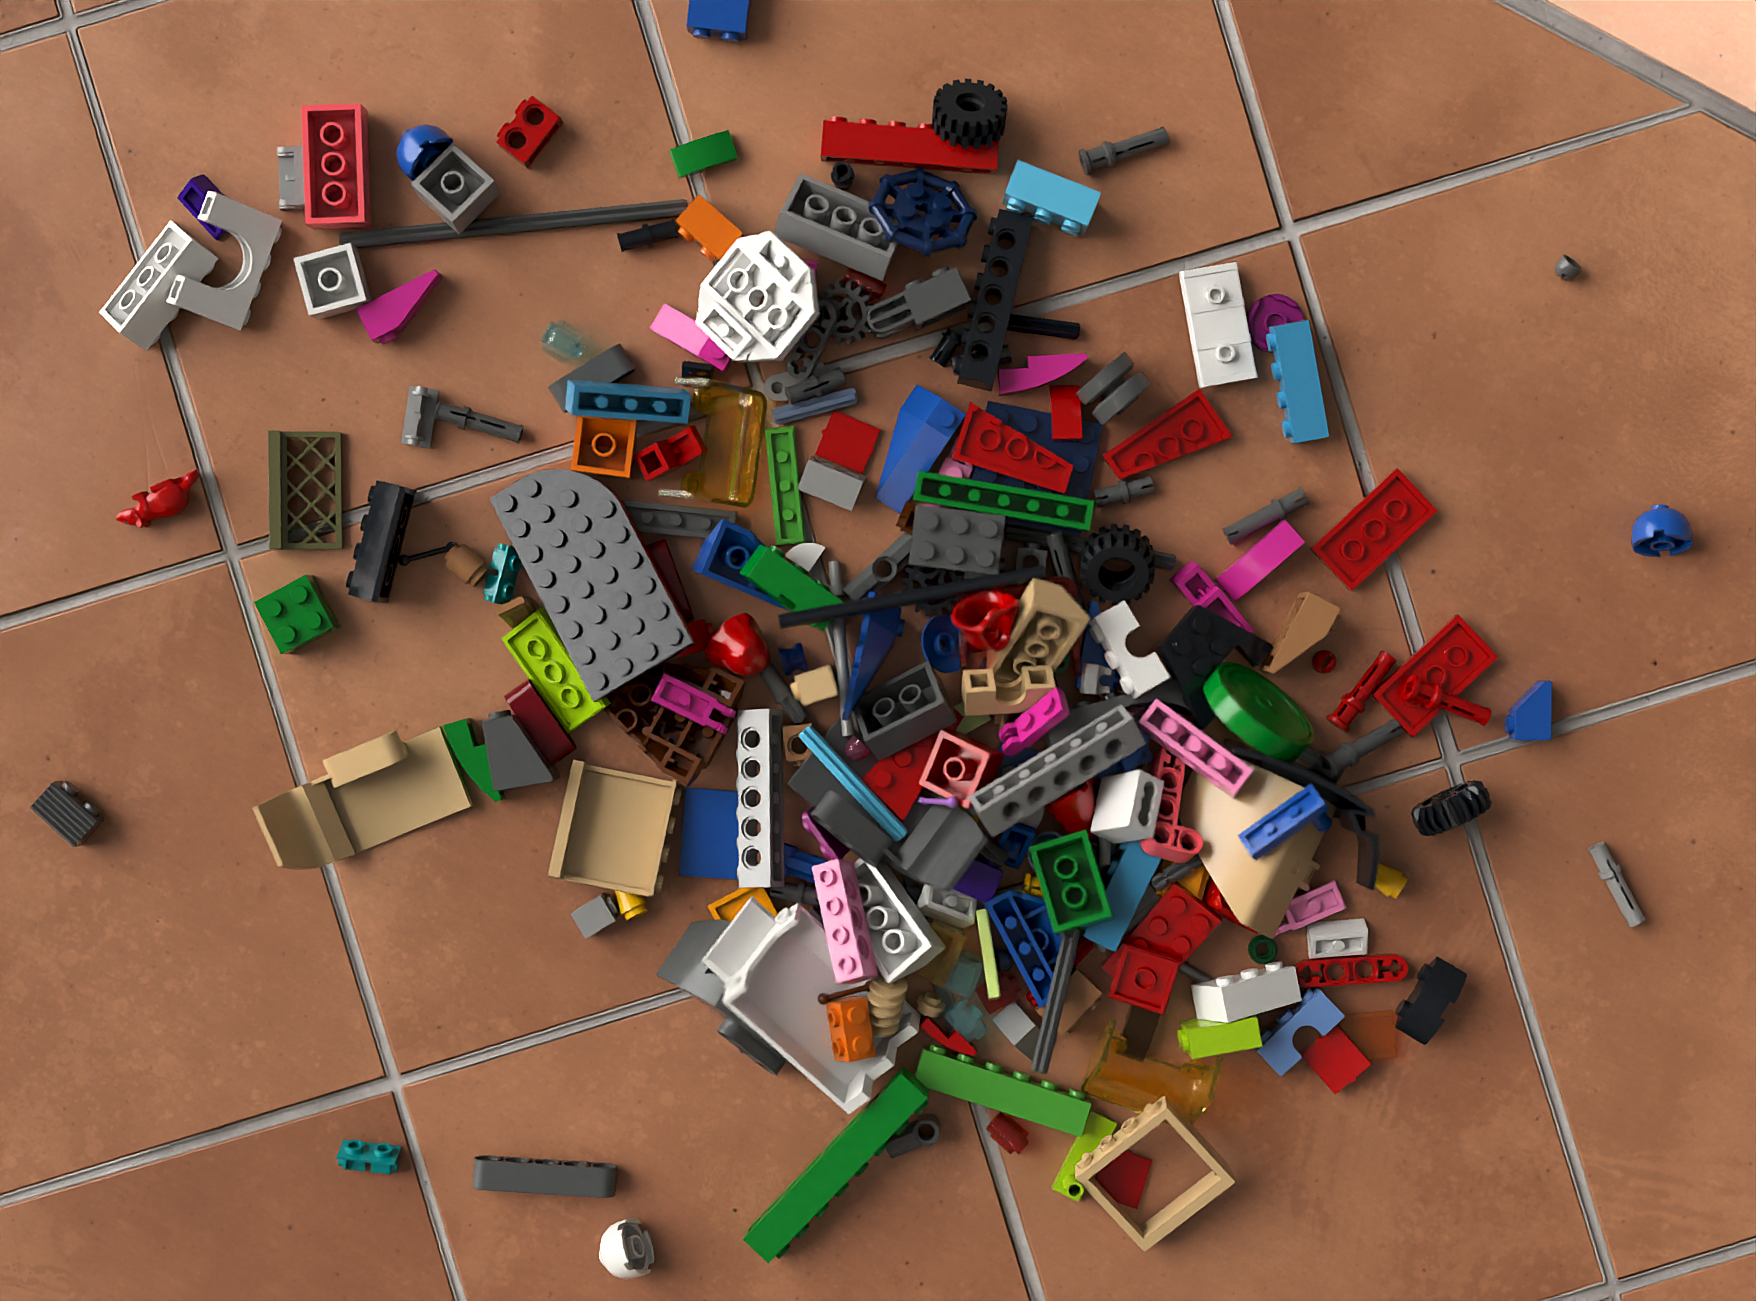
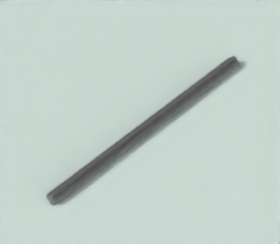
(516, 224)

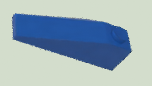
(918, 439)
(725, 555)
(874, 645)

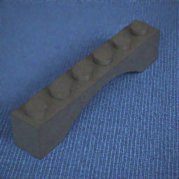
(1084, 712)

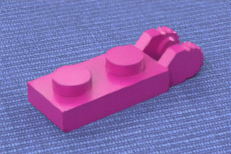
(690, 703)
(1034, 722)

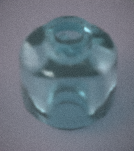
(562, 341)

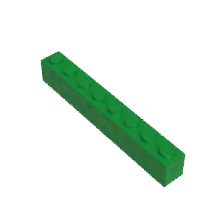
(836, 1164)

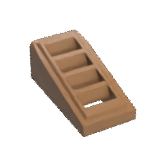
(516, 610)

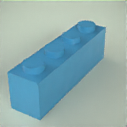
(1298, 381)
(627, 401)
(1124, 888)

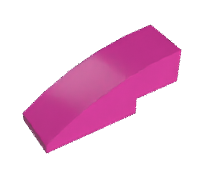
(1038, 372)
(1259, 560)
(1201, 591)

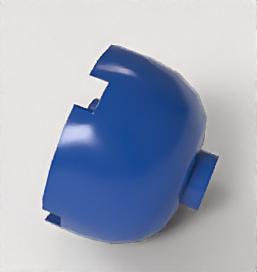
(420, 148)
(1661, 531)

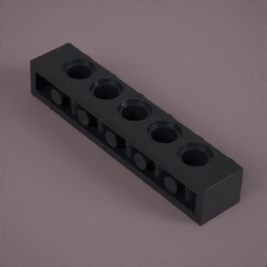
(1017, 229)

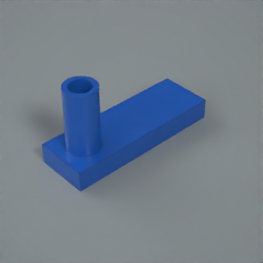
(1285, 821)

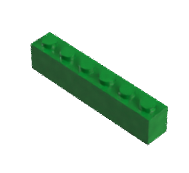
(1003, 500)

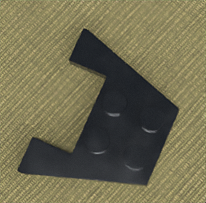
(1198, 648)

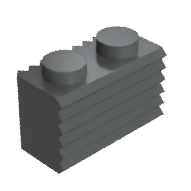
(68, 812)

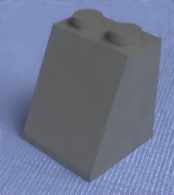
(513, 753)

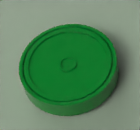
(1258, 711)

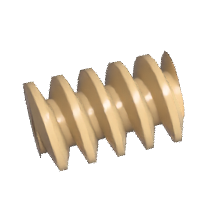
(886, 1005)

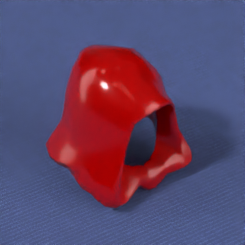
(986, 619)
(739, 646)

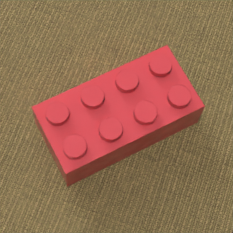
(336, 166)

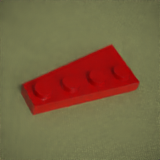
(1173, 434)
(1001, 449)
(898, 776)

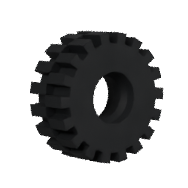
(969, 114)

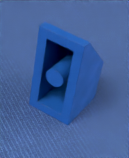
(1531, 714)

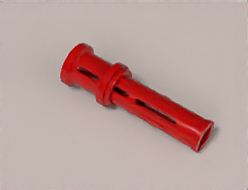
(1434, 697)
(1353, 702)

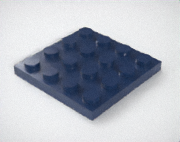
(1037, 427)

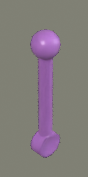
(952, 801)

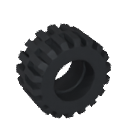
(1117, 585)

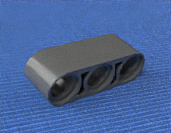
(606, 367)

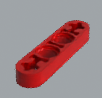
(1350, 966)

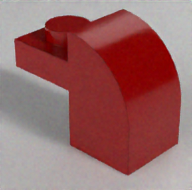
(670, 454)

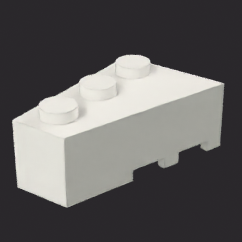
(1246, 993)

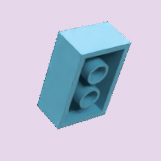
(1050, 198)

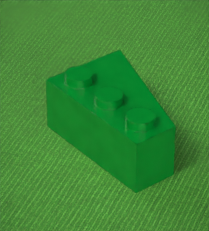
(787, 582)

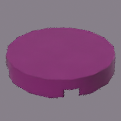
(1269, 312)

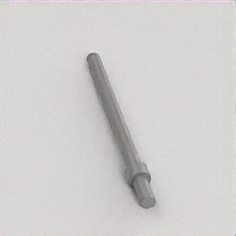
(840, 647)

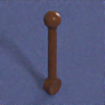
(823, 998)

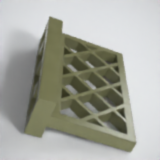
(278, 490)

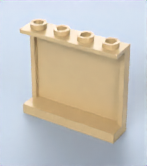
(614, 830)

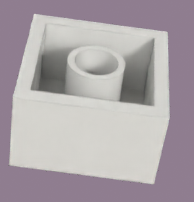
(332, 281)

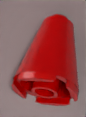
(1075, 809)

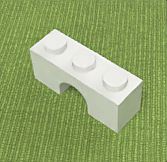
(1136, 674)

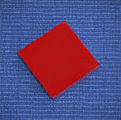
(1144, 978)

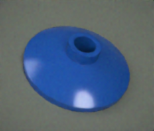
(943, 631)

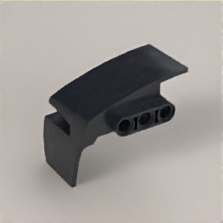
(1349, 808)

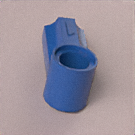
(800, 863)

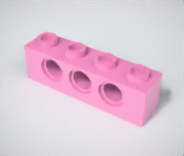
(1194, 748)
(845, 921)

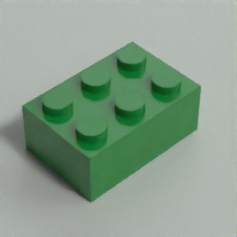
(1071, 883)

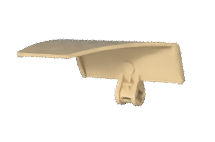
(1253, 889)

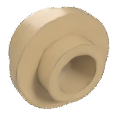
(930, 1004)

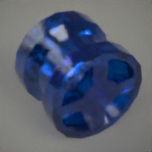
(793, 659)

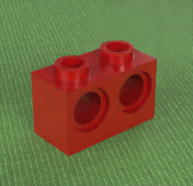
(536, 135)

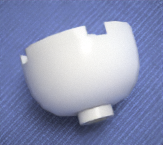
(626, 1250)

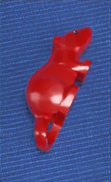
(166, 500)

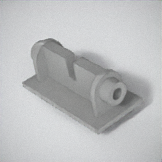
(419, 416)

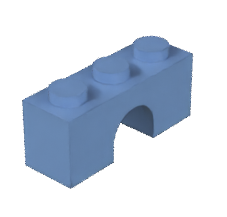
(1312, 1011)

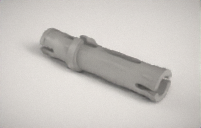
(1611, 874)

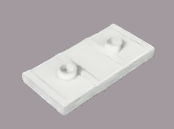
(1218, 325)

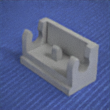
(291, 177)
(831, 483)

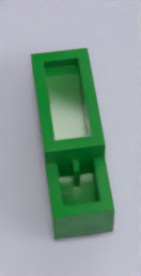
(471, 756)

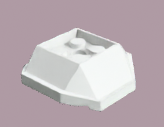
(733, 292)

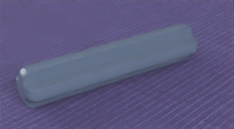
(815, 406)

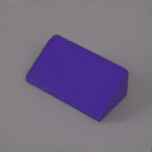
(193, 198)

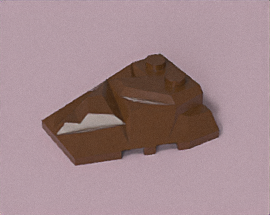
(668, 739)

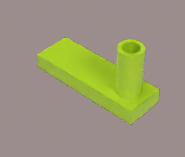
(1095, 1129)

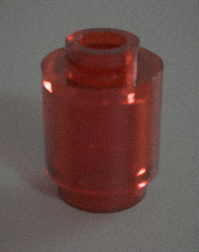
(871, 284)
(1008, 1133)

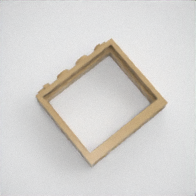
(1184, 1205)

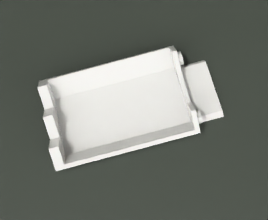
(774, 983)

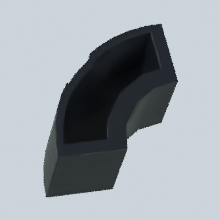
(1422, 1010)

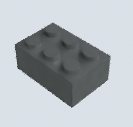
(956, 540)
(904, 711)

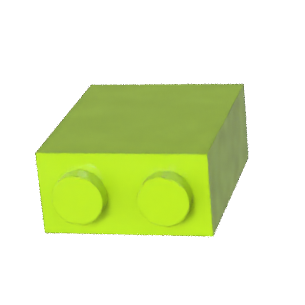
(1212, 1038)

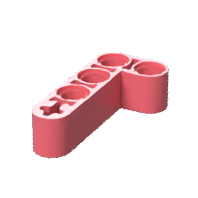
(1166, 826)

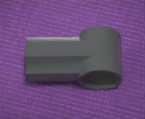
(912, 1137)

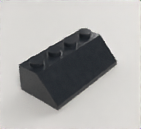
(381, 542)

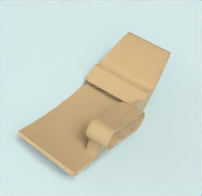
(364, 800)

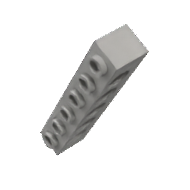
(1057, 770)
(770, 810)

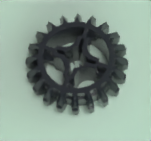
(1451, 808)

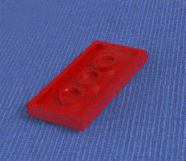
(1373, 529)
(1449, 659)
(1171, 926)

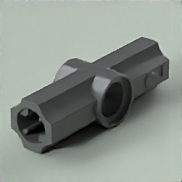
(895, 556)

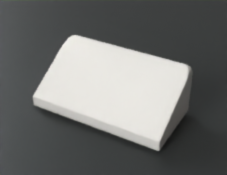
(948, 907)
(1337, 938)

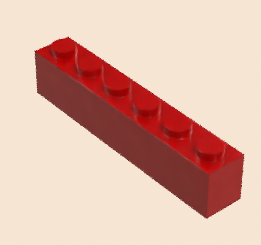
(901, 147)

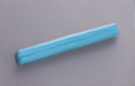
(853, 783)

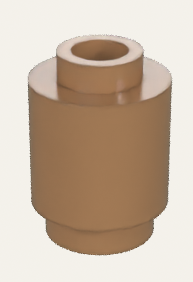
(466, 565)

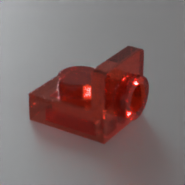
(1008, 993)

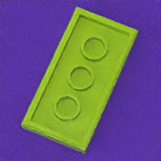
(551, 670)

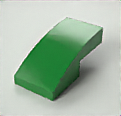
(703, 154)

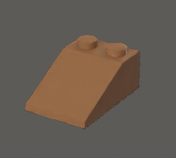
(1303, 627)

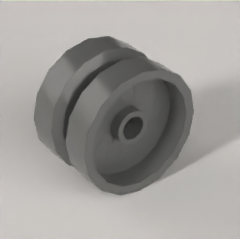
(1113, 388)

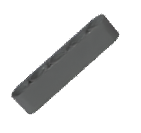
(544, 1176)

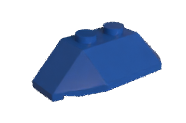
(1029, 938)

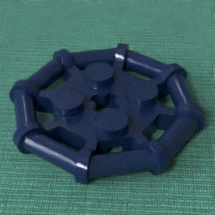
(917, 230)

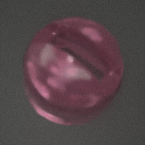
(855, 749)

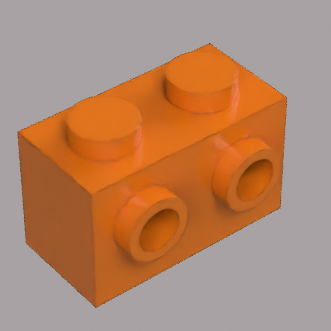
(708, 229)
(850, 1029)

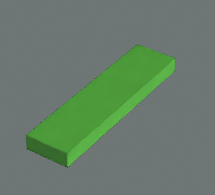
(784, 485)

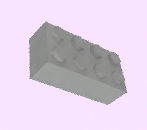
(835, 227)

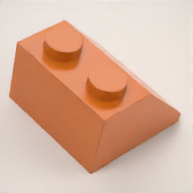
(605, 447)

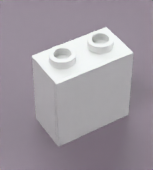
(1127, 806)

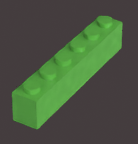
(1003, 1090)

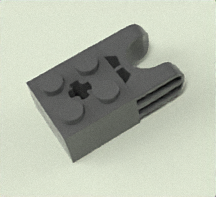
(920, 304)

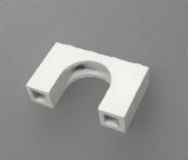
(256, 236)

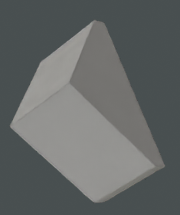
(1018, 1028)

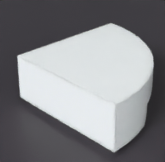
(805, 554)

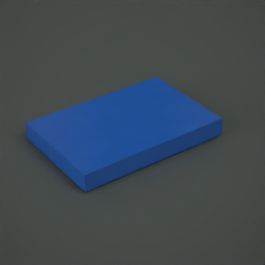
(710, 834)

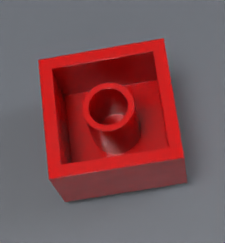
(960, 766)

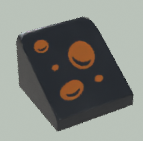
(696, 370)

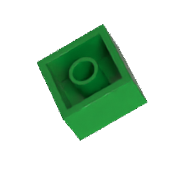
(297, 614)

